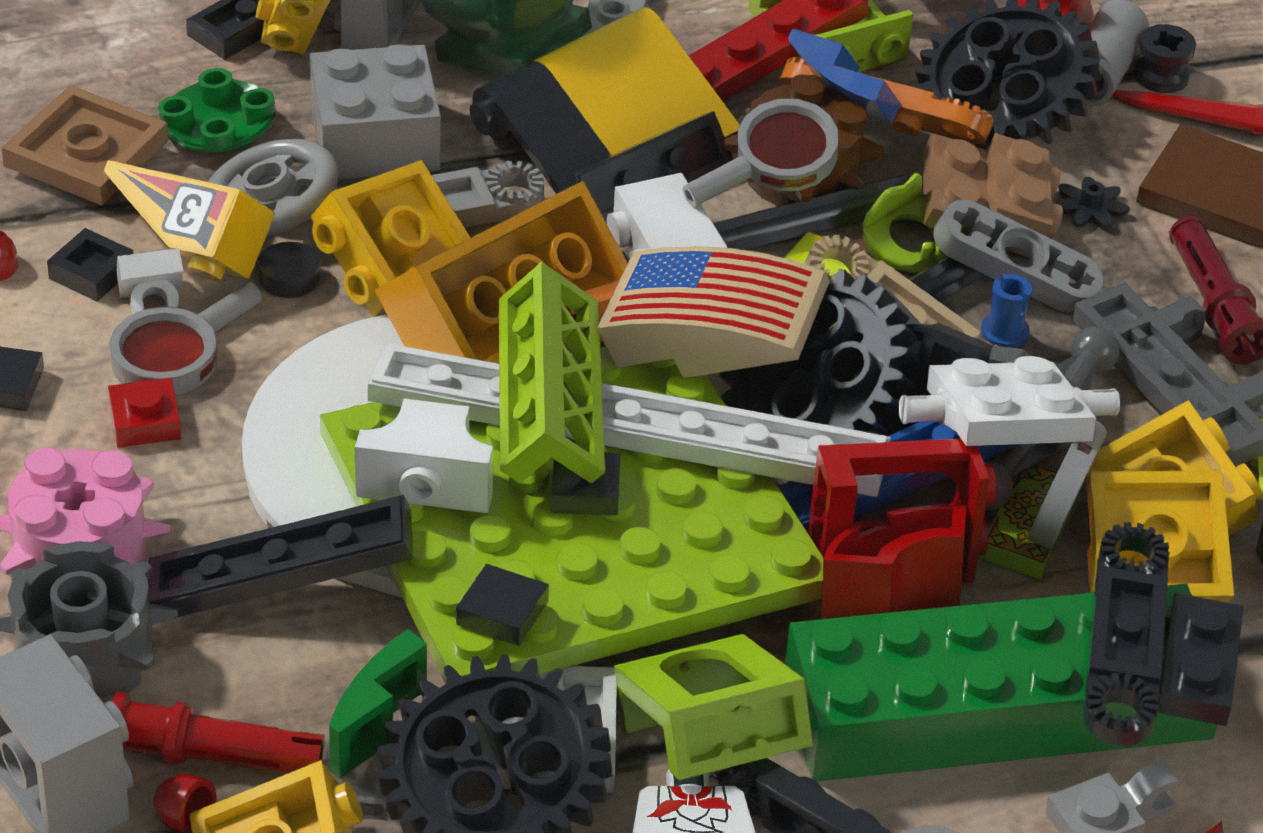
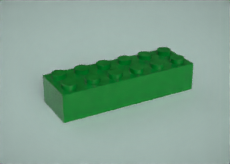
(956, 687)

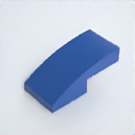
(840, 72)

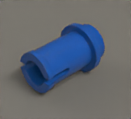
(1008, 312)

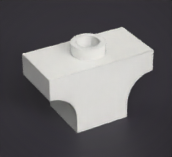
(426, 459)

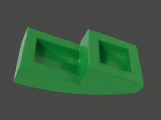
(372, 699)

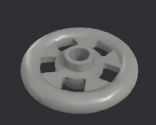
(266, 177)

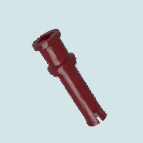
(1227, 304)

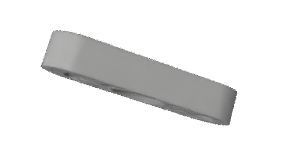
(986, 224)

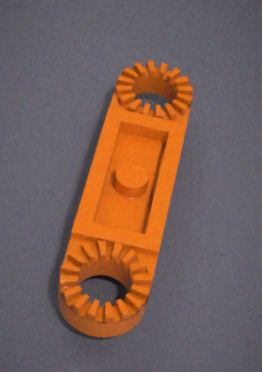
(921, 110)

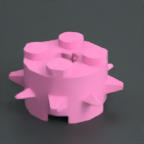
(74, 499)

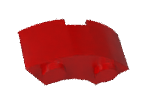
(897, 565)

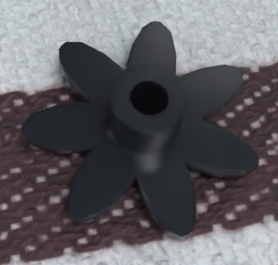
(1092, 201)

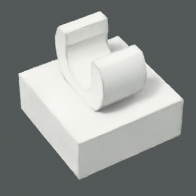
(150, 274)

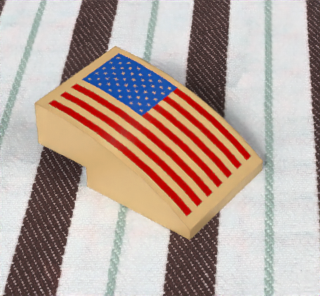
(711, 309)

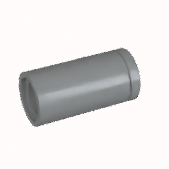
(1118, 35)

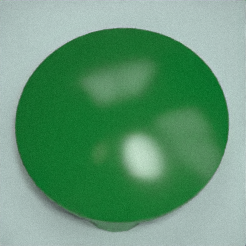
(218, 113)

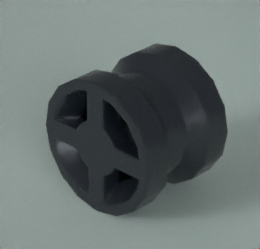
(1165, 58)

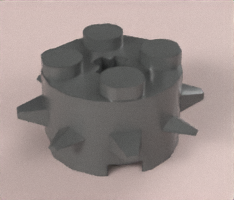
(91, 608)

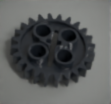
(1017, 66)
(866, 335)
(556, 735)

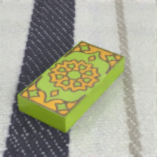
(1013, 522)

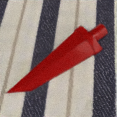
(1223, 113)

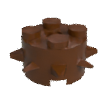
(852, 146)

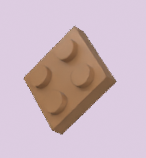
(76, 138)

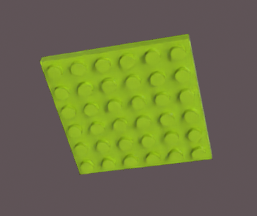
(679, 558)

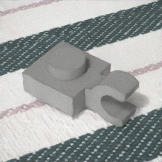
(1108, 808)

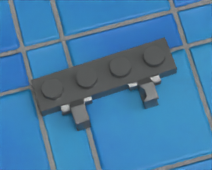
(1169, 371)

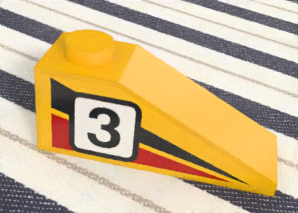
(209, 222)

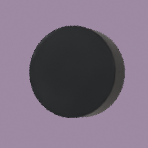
(289, 269)

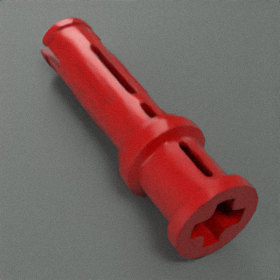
(182, 734)

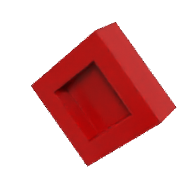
(144, 412)

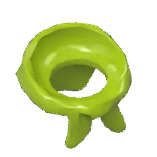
(899, 204)

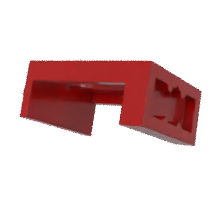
(837, 487)

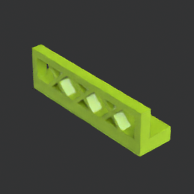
(534, 372)

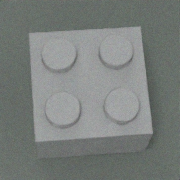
(375, 109)
(60, 743)

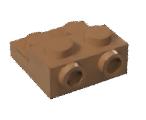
(1006, 177)

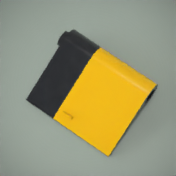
(597, 96)

